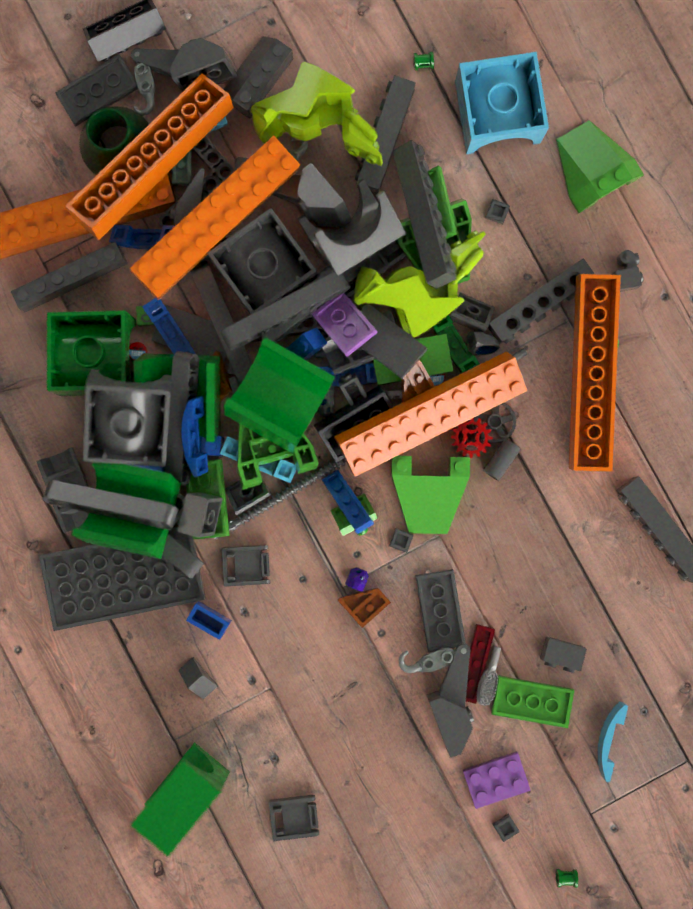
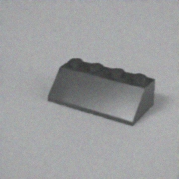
(258, 74)

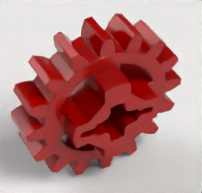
(478, 444)

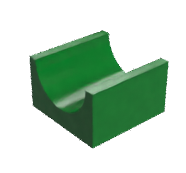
(85, 343)
(153, 366)
(279, 395)
(125, 534)
(181, 799)

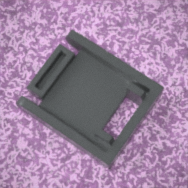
(249, 565)
(297, 815)

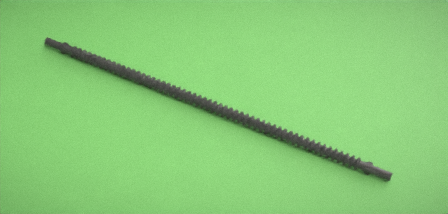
(233, 524)

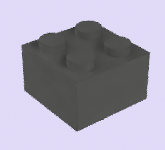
(199, 514)

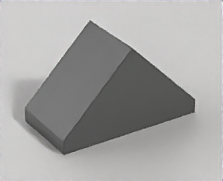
(197, 678)

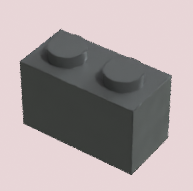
(563, 654)

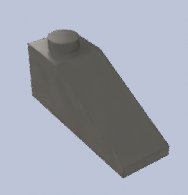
(189, 199)

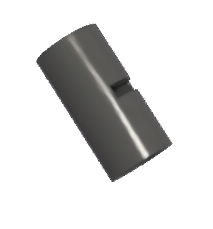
(502, 460)

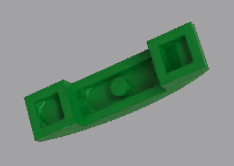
(458, 349)

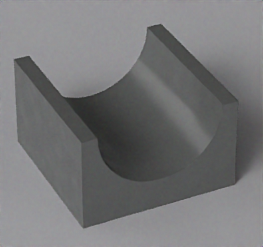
(262, 262)
(126, 421)

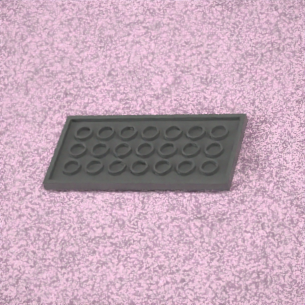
(109, 583)

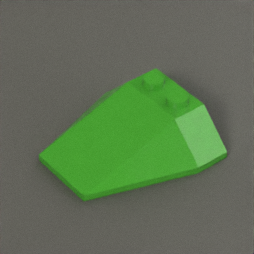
(594, 165)

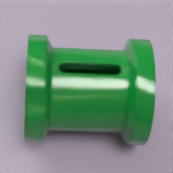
(423, 61)
(567, 878)

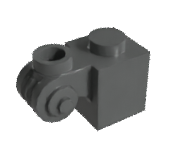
(630, 275)

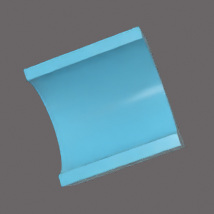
(501, 100)

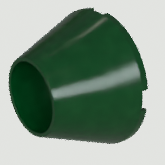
(103, 119)

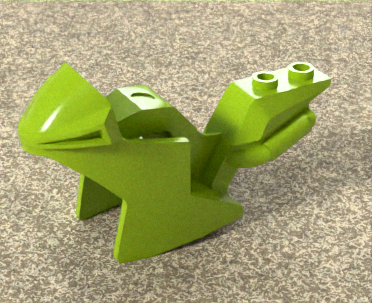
(314, 104)
(406, 289)

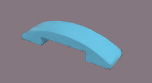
(280, 469)
(618, 716)

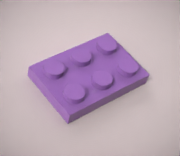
(344, 324)
(496, 780)

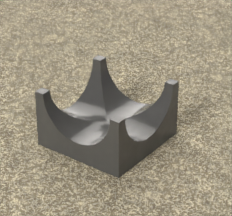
(369, 231)

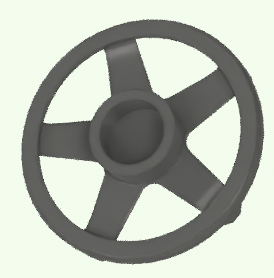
(495, 423)

